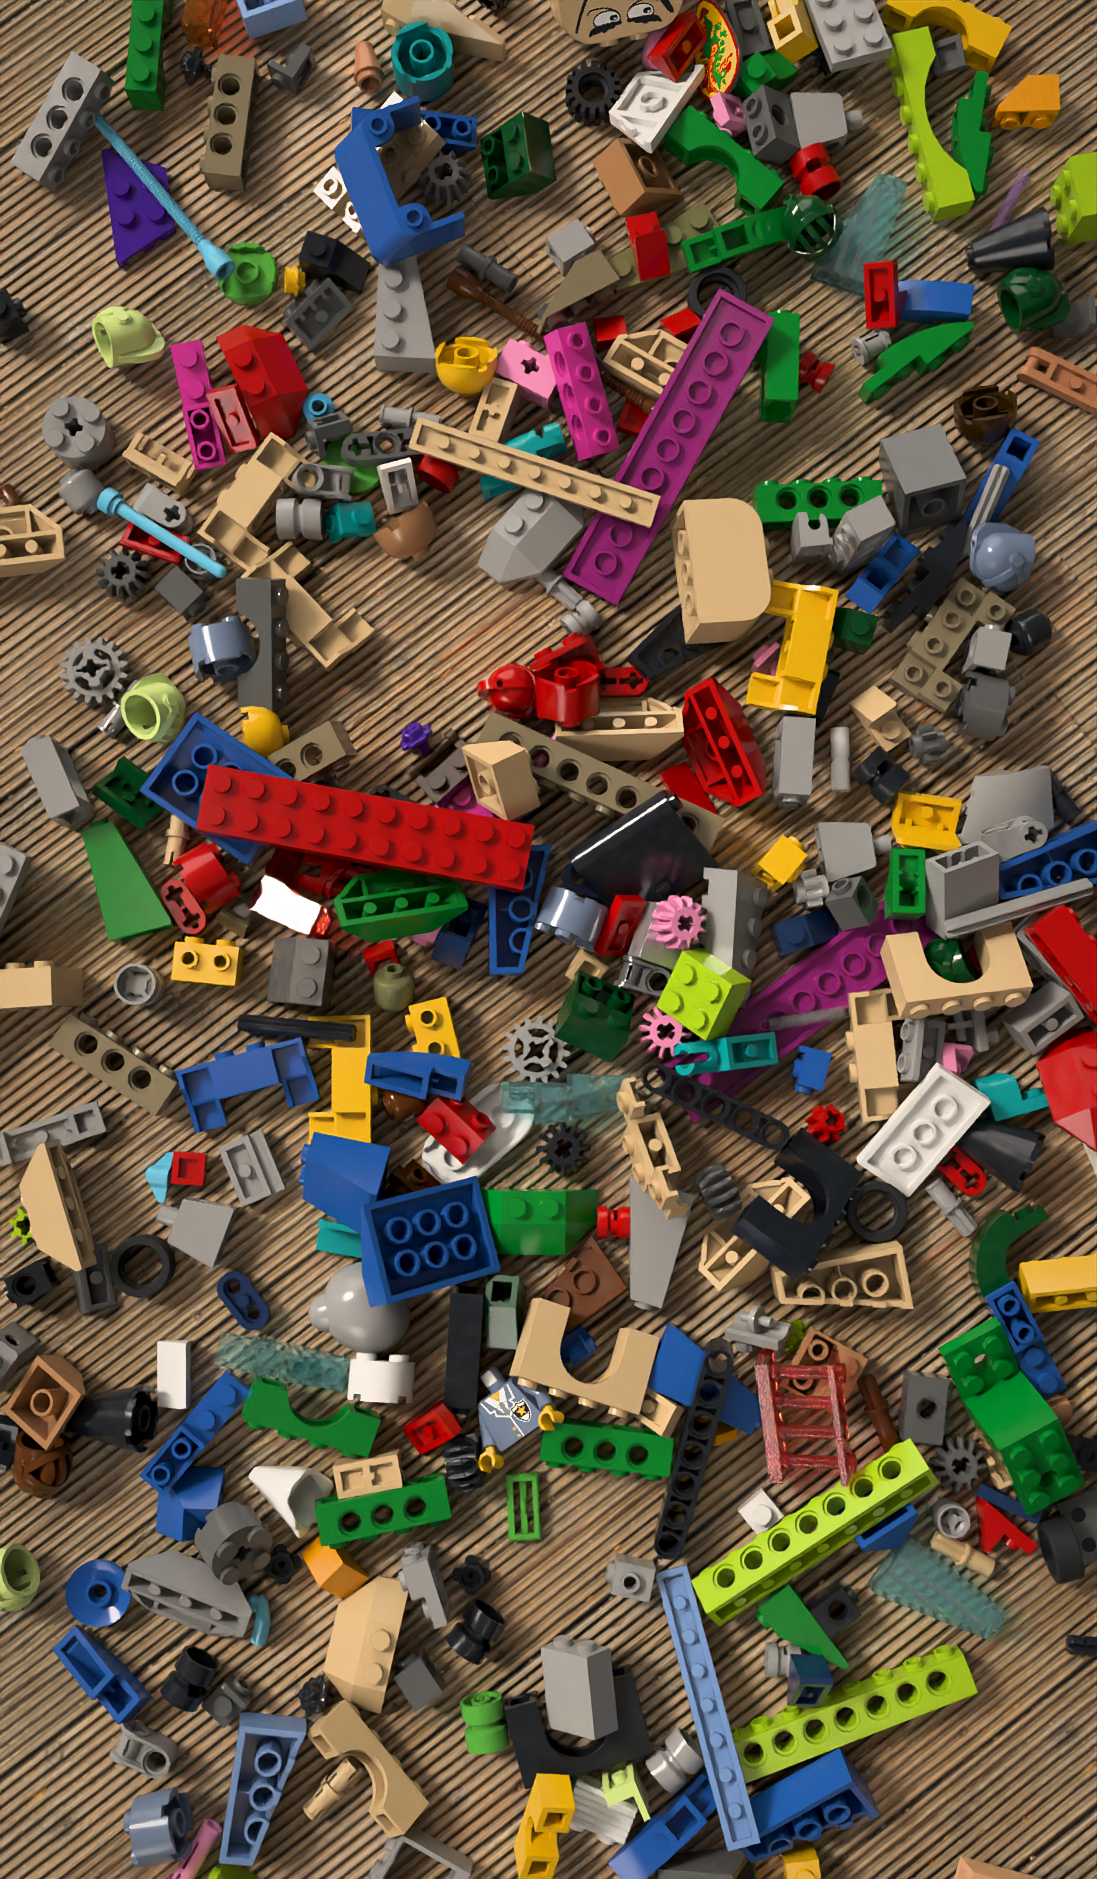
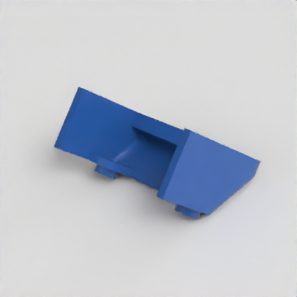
(389, 230)

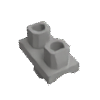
(972, 1030)
(757, 1329)

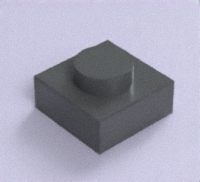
(949, 56)

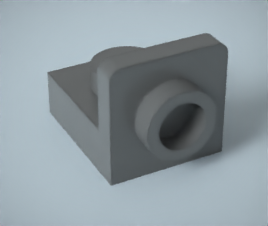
(297, 70)
(1079, 320)
(326, 427)
(228, 1699)

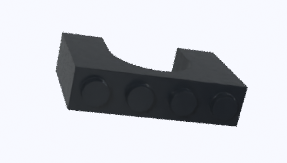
(831, 1185)
(543, 1754)

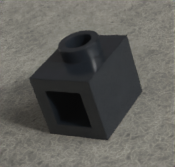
(11, 317)

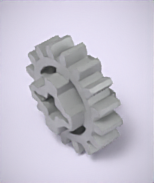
(107, 671)
(523, 1034)

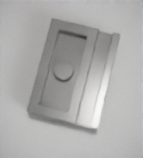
(252, 1167)

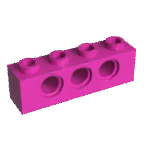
(581, 391)

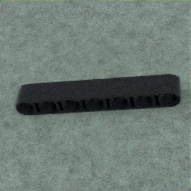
(691, 1463)

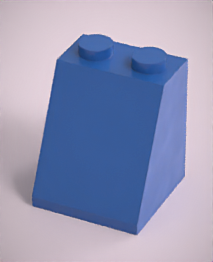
(343, 1176)

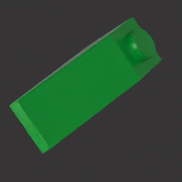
(793, 1622)

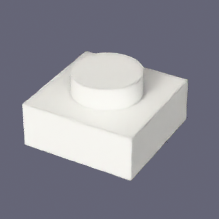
(760, 1511)

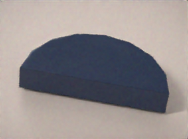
(1006, 1501)

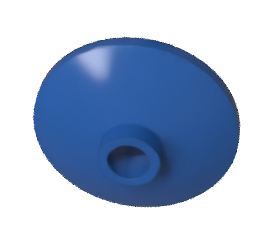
(89, 1605)

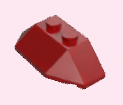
(266, 378)
(722, 744)
(1070, 1083)

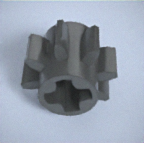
(927, 744)

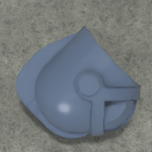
(1001, 556)

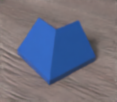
(190, 1502)
(889, 1532)

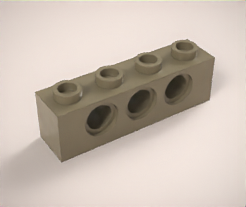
(230, 75)
(335, 748)
(71, 1044)

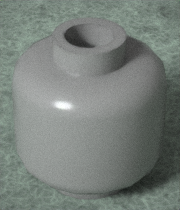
(81, 491)

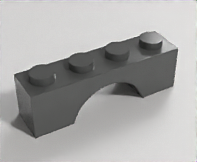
(264, 604)

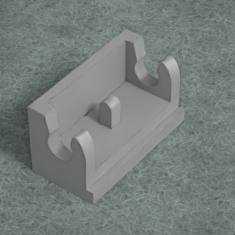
(809, 544)

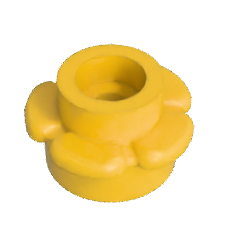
(294, 280)

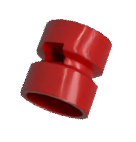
(813, 171)
(438, 473)

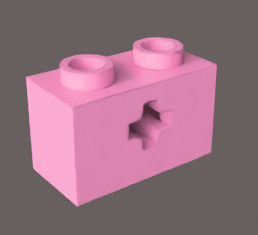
(537, 386)

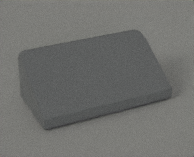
(94, 1284)

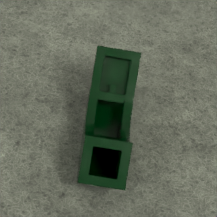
(991, 1245)

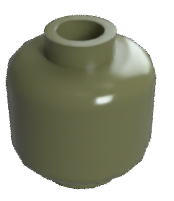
(393, 987)

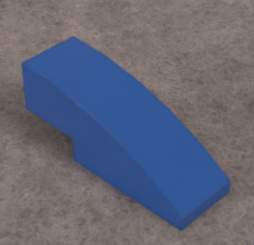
(936, 301)
(882, 572)
(418, 1073)
(102, 1675)

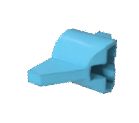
(159, 1177)

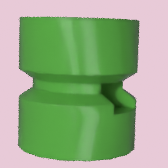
(485, 1729)

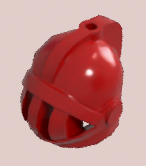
(510, 691)

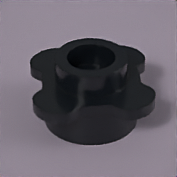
(279, 1573)
(469, 1584)

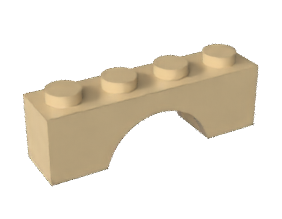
(395, 1797)

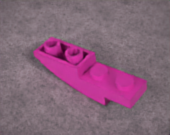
(194, 384)

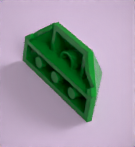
(397, 904)
(538, 1219)

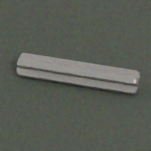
(987, 502)

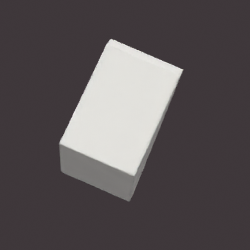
(398, 485)

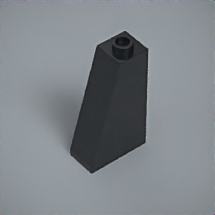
(464, 1348)

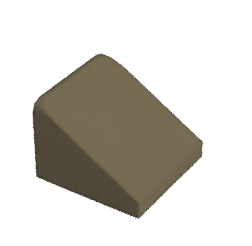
(237, 916)

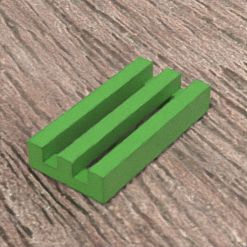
(522, 1477)

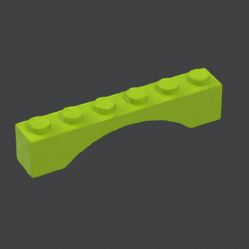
(943, 180)

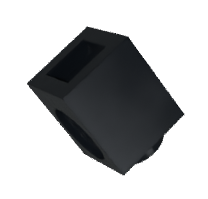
(43, 1276)
(834, 1622)

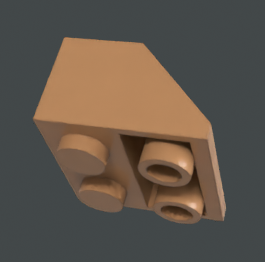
(815, 1351)

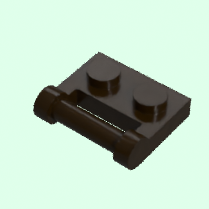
(448, 777)

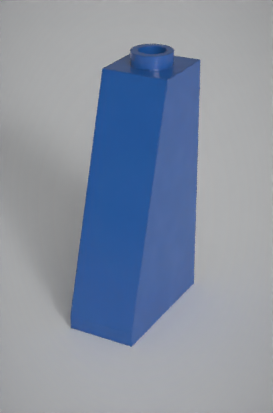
(675, 1375)

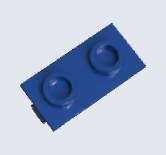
(577, 1347)

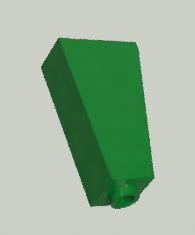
(124, 888)

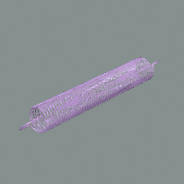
(1013, 198)

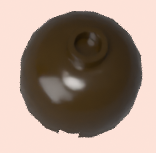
(985, 414)

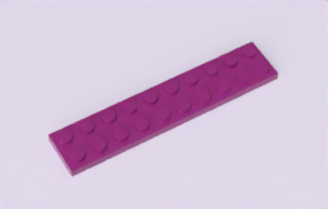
(672, 441)
(819, 982)

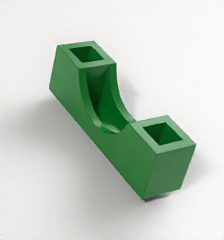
(145, 68)
(696, 139)
(348, 1430)

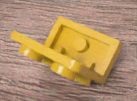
(925, 821)

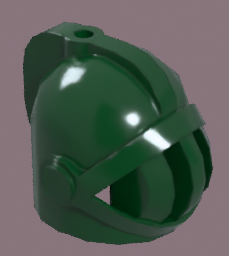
(807, 222)
(1032, 300)
(950, 960)

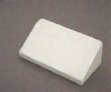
(174, 1374)

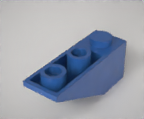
(1015, 453)

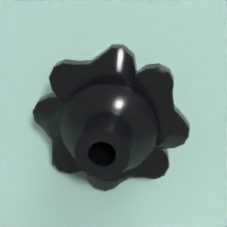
(193, 66)
(315, 1695)

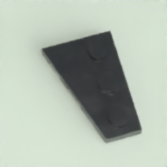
(666, 648)

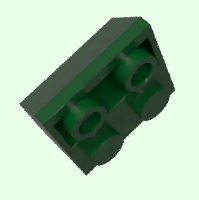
(518, 157)
(595, 1016)

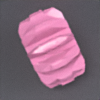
(667, 922)
(665, 1042)

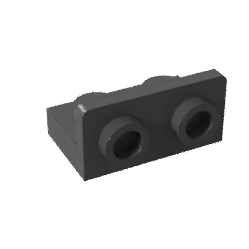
(316, 312)

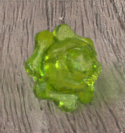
(796, 1337)

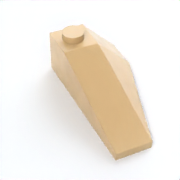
(467, 34)

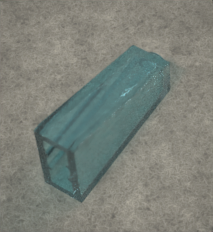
(863, 236)
(931, 1586)

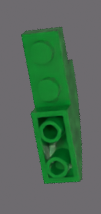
(968, 140)
(734, 240)
(916, 352)

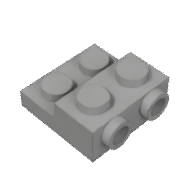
(423, 1579)

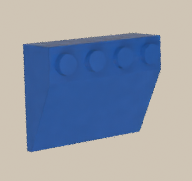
(182, 772)
(425, 1241)

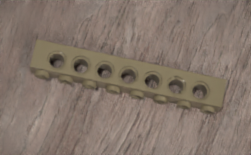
(499, 728)

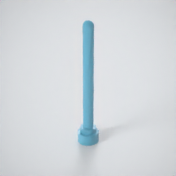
(112, 504)

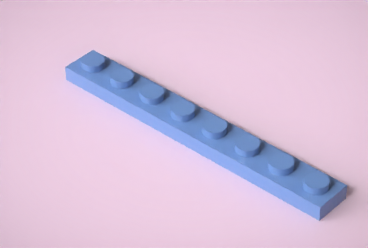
(707, 1708)

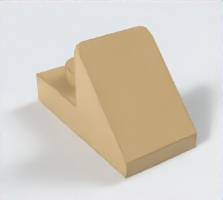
(878, 717)
(659, 1413)

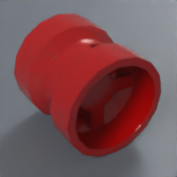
(821, 372)
(613, 1222)

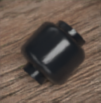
(1029, 632)

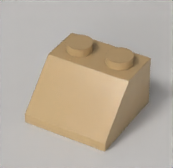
(502, 778)

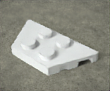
(652, 105)

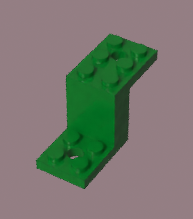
(1012, 1416)

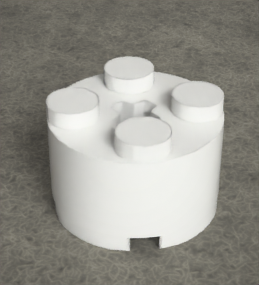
(381, 1379)

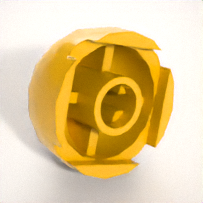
(466, 365)
(263, 730)

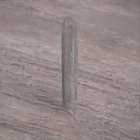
(783, 1020)

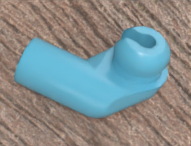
(262, 1621)

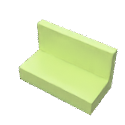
(624, 1782)

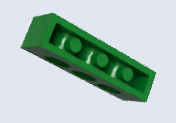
(799, 492)
(623, 1437)
(428, 1488)

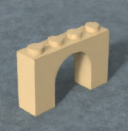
(923, 993)
(540, 1362)

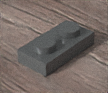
(748, 26)

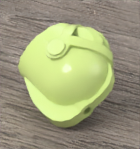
(126, 337)
(154, 709)
(17, 1586)

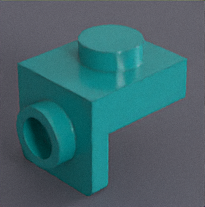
(349, 520)

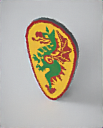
(720, 53)

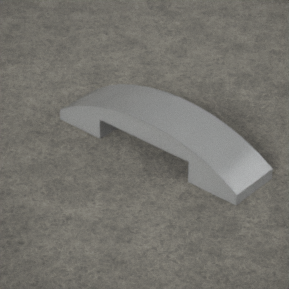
(69, 1127)

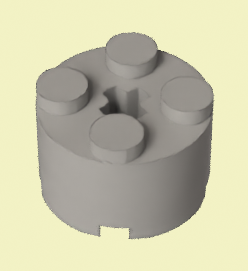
(77, 432)

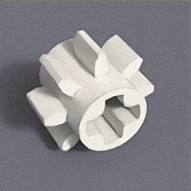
(810, 888)

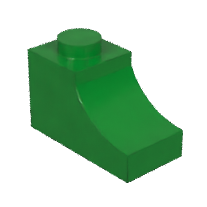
(769, 70)
(905, 885)

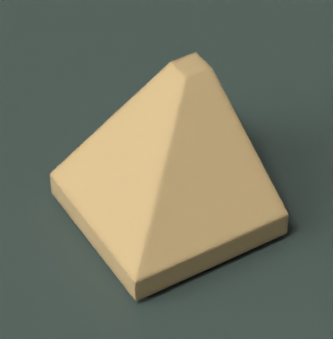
(586, 962)

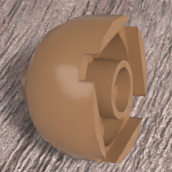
(408, 533)

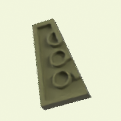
(688, 225)

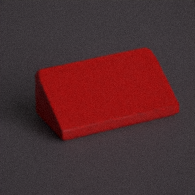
(678, 45)
(141, 541)
(686, 786)

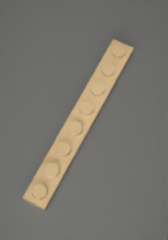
(534, 472)

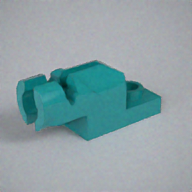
(547, 447)
(729, 1053)
(1006, 1096)

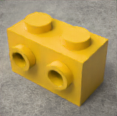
(781, 862)
(207, 963)
(433, 1028)

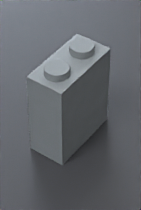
(960, 883)
(579, 1687)

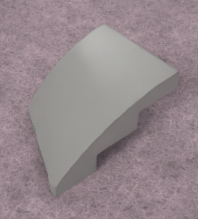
(1006, 795)

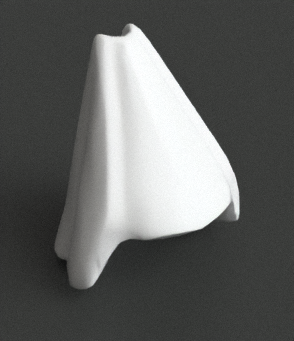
(292, 1493)

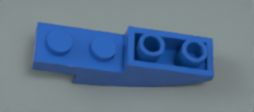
(455, 130)
(1025, 1339)
(195, 1432)
(667, 1831)

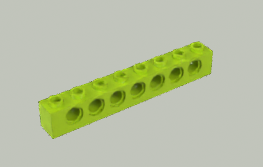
(807, 1549)
(863, 1720)

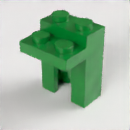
(779, 368)

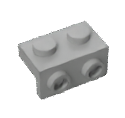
(920, 1048)

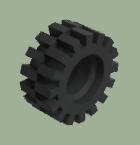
(592, 77)

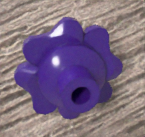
(416, 737)

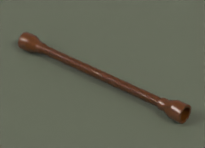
(465, 285)

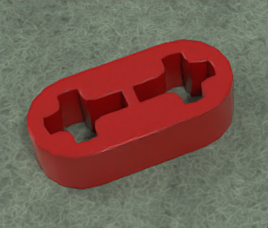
(618, 690)
(177, 911)
(968, 1166)

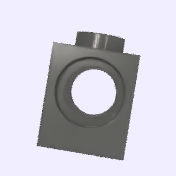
(182, 594)
(852, 903)
(418, 1679)

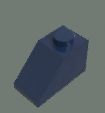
(803, 932)
(459, 935)

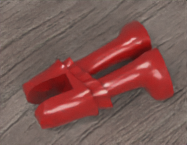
(331, 875)

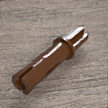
(878, 1411)

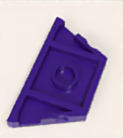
(135, 213)

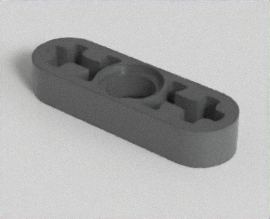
(362, 441)

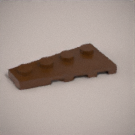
(585, 1285)

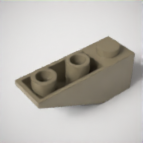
(586, 285)

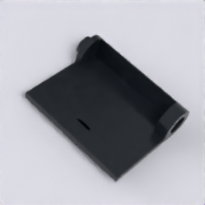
(643, 853)

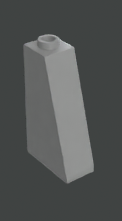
(652, 1246)

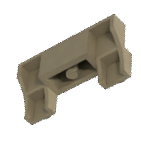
(930, 650)

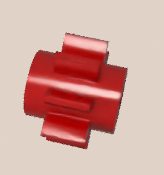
(826, 1123)

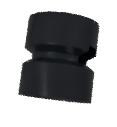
(880, 786)
(474, 1635)
(187, 1683)

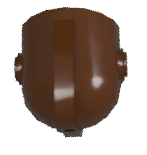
(40, 1470)

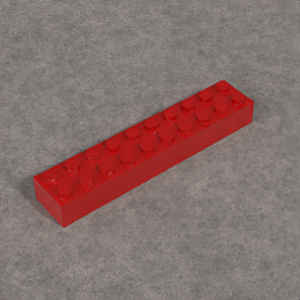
(364, 828)

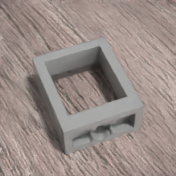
(793, 761)
(56, 781)
(459, 1863)

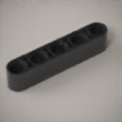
(730, 1109)

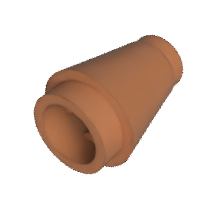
(367, 68)

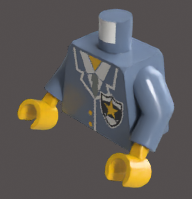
(510, 1414)

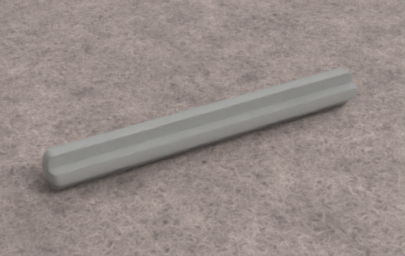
(1017, 908)

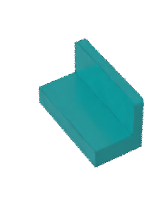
(338, 1238)

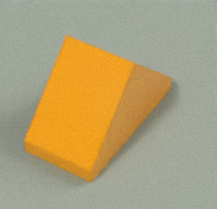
(334, 1569)

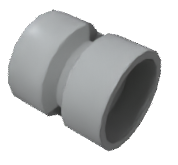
(299, 519)
(139, 985)
(676, 1760)

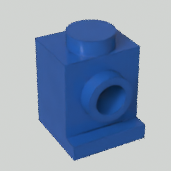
(810, 1069)

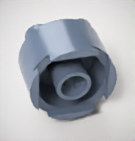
(222, 649)
(571, 918)
(159, 1827)

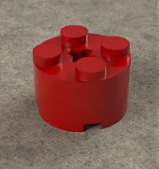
(567, 691)
(207, 877)

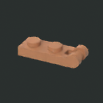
(1060, 379)

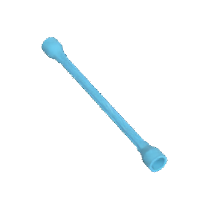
(215, 259)

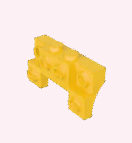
(802, 652)
(351, 1097)

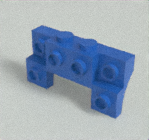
(233, 1075)

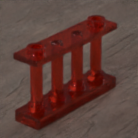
(778, 1431)

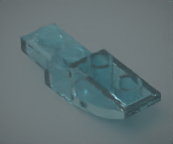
(563, 1102)
(282, 1360)

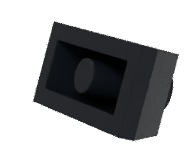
(329, 258)

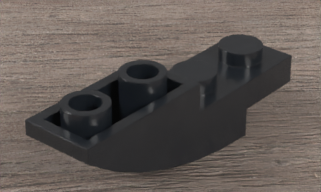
(935, 571)

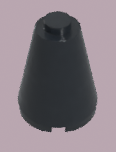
(1014, 245)
(1002, 1150)
(117, 1417)

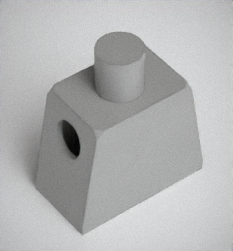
(823, 119)
(848, 848)
(199, 1227)
(11, 1355)

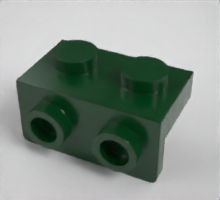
(122, 794)

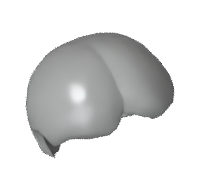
(350, 1319)

